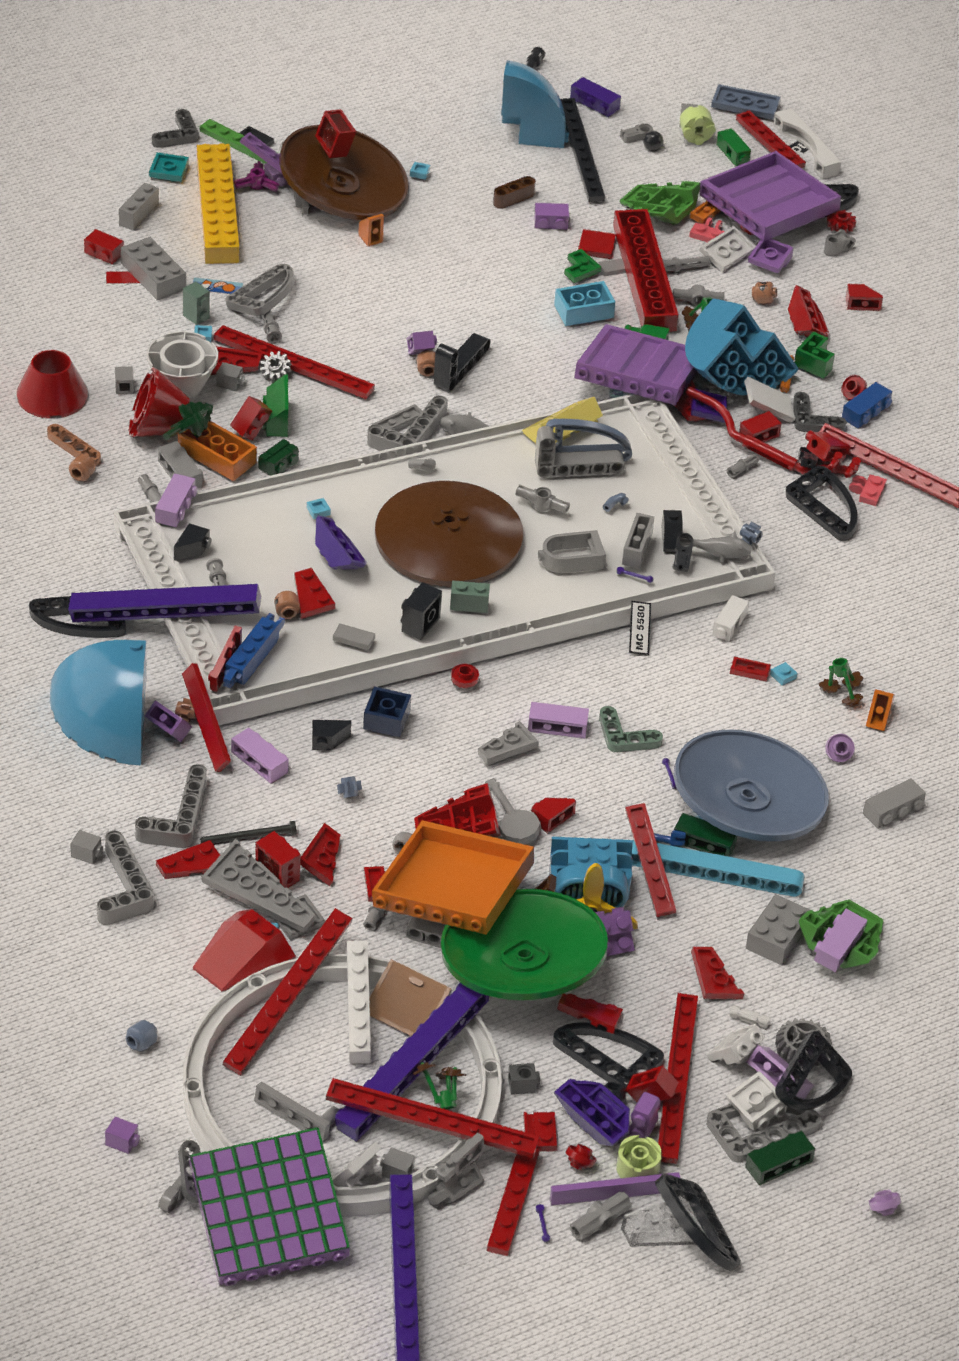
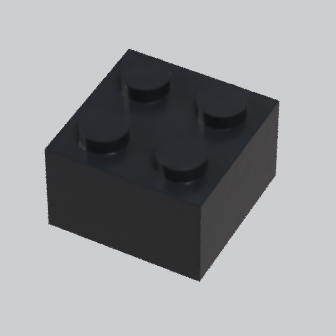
(421, 610)

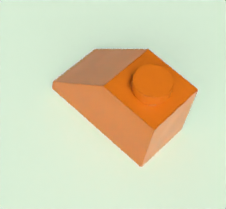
(372, 230)
(880, 710)

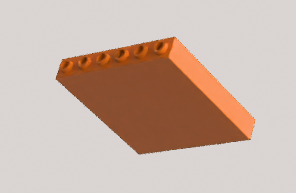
(453, 877)

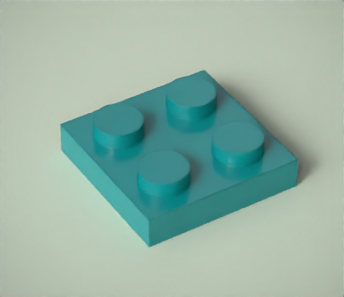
(168, 166)

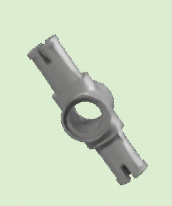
(696, 294)
(542, 499)

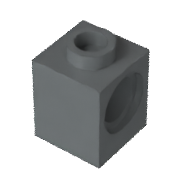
(523, 1078)

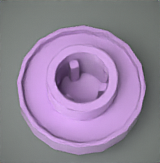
(839, 747)
(885, 1202)

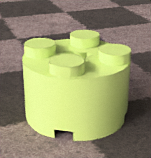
(697, 124)
(638, 1157)

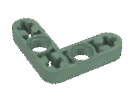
(620, 736)

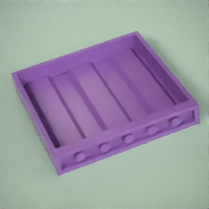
(770, 195)
(636, 364)

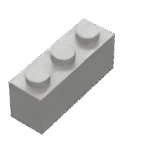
(138, 206)
(176, 460)
(638, 540)
(894, 803)

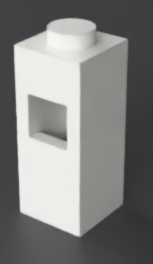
(730, 618)

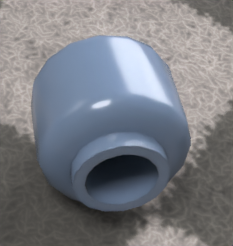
(141, 1035)

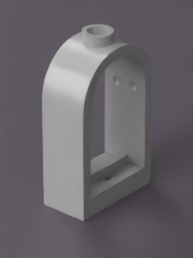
(577, 563)

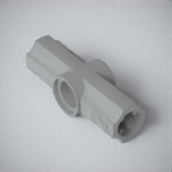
(600, 1215)

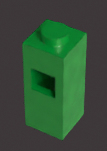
(733, 147)

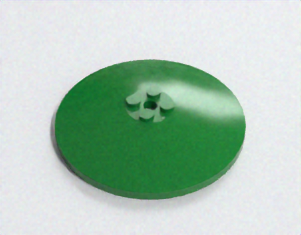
(532, 951)

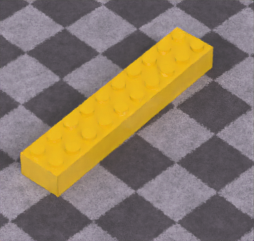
(217, 204)

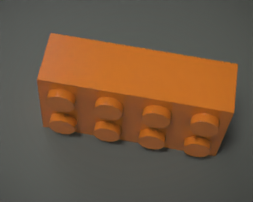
(220, 450)

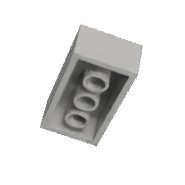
(153, 268)

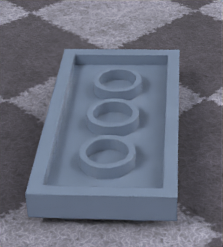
(743, 100)

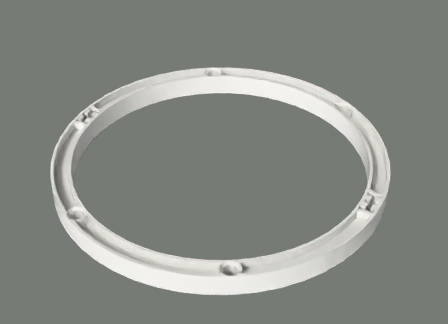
(262, 984)

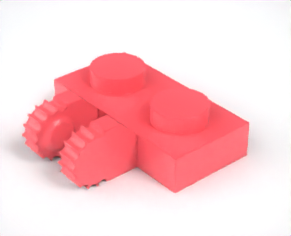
(706, 232)
(869, 490)

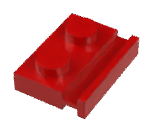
(544, 1126)

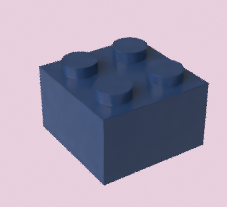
(387, 711)

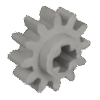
(275, 366)

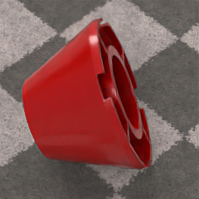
(52, 386)
(156, 406)

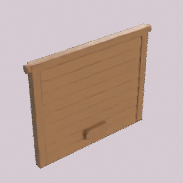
(405, 998)

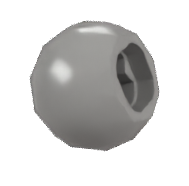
(400, 840)

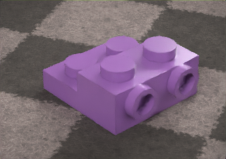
(771, 255)
(618, 929)

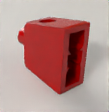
(825, 445)

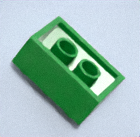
(277, 400)

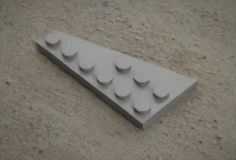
(253, 884)

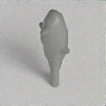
(461, 423)
(722, 547)

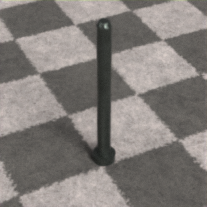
(291, 827)

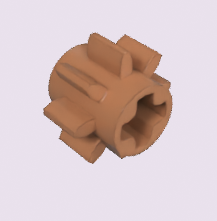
(185, 710)

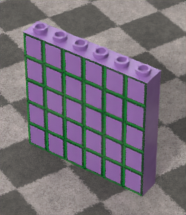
(269, 1206)

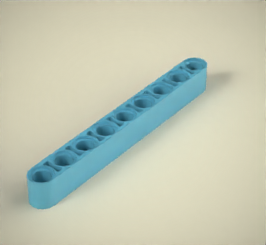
(728, 870)

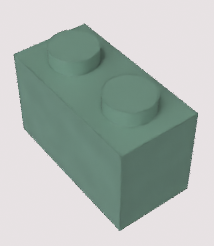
(196, 303)
(469, 596)

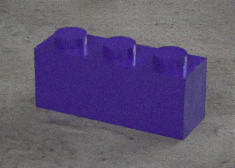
(595, 96)

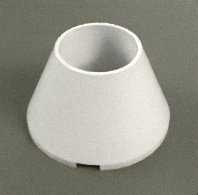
(184, 359)

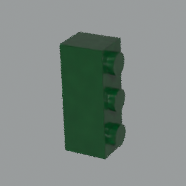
(705, 836)
(780, 1157)

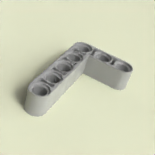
(421, 429)
(573, 463)
(177, 832)
(138, 895)

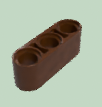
(514, 192)

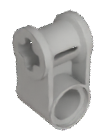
(838, 243)

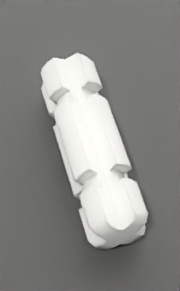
(749, 1016)

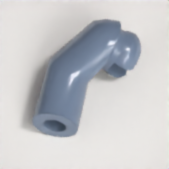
(613, 500)

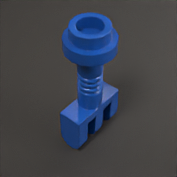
(673, 839)

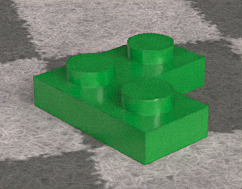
(582, 266)

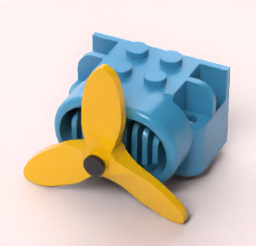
(593, 871)

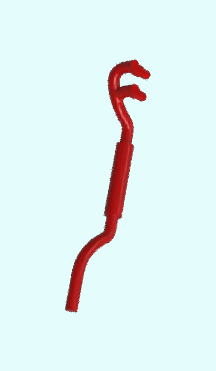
(768, 451)

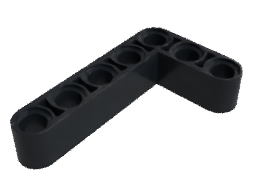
(454, 364)

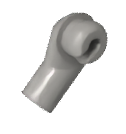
(424, 464)

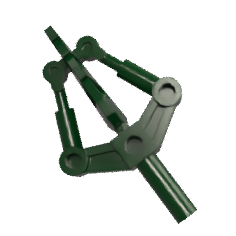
(194, 417)

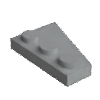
(508, 745)

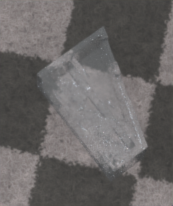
(656, 1226)

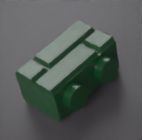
(278, 458)

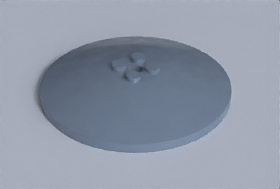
(751, 785)

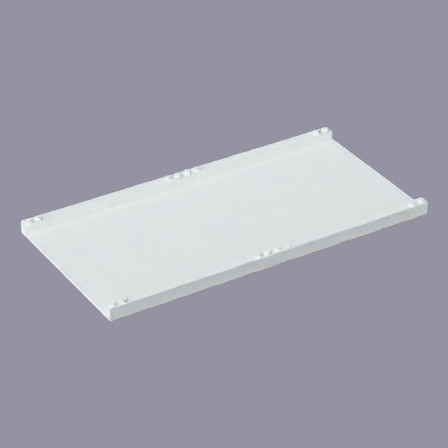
(269, 535)

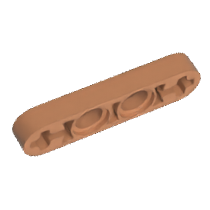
(58, 434)

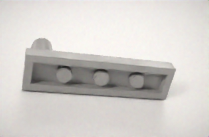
(293, 1111)

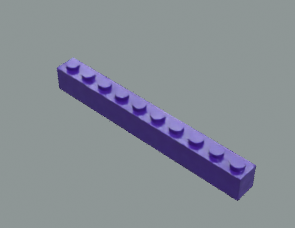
(165, 603)
(421, 1047)
(403, 1268)

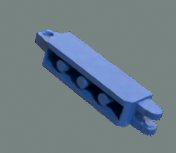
(252, 651)

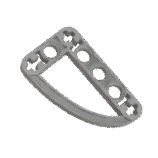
(243, 300)
(738, 1143)

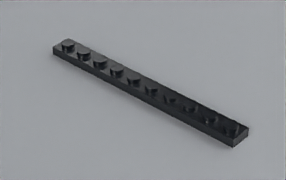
(582, 152)

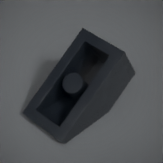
(671, 528)
(192, 542)
(329, 733)

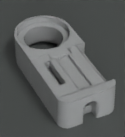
(636, 133)
(171, 1196)

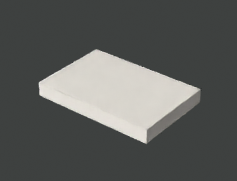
(727, 249)
(769, 400)

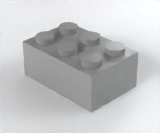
(776, 930)

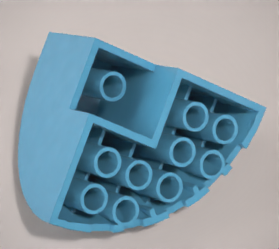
(533, 105)
(730, 346)
(102, 698)

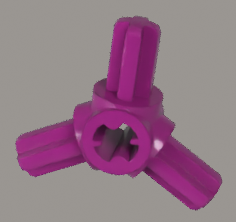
(256, 179)

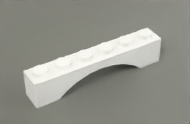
(791, 125)
(358, 1002)

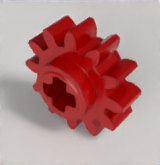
(841, 221)

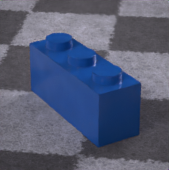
(867, 405)

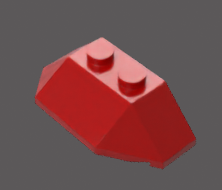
(806, 314)

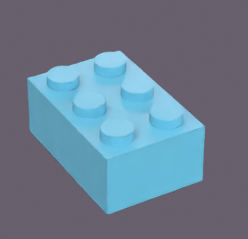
(584, 303)

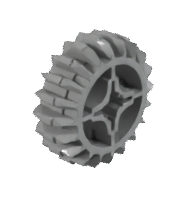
(796, 1032)

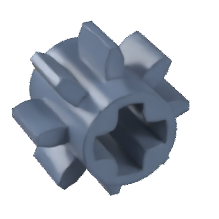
(751, 533)
(349, 787)

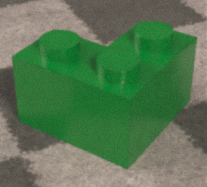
(814, 356)

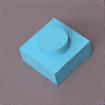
(419, 170)
(205, 331)
(318, 507)
(783, 673)

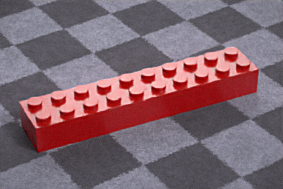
(645, 269)

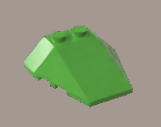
(666, 202)
(816, 923)

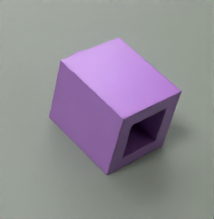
(122, 1135)

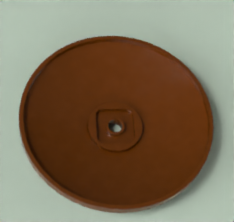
(369, 175)
(471, 548)

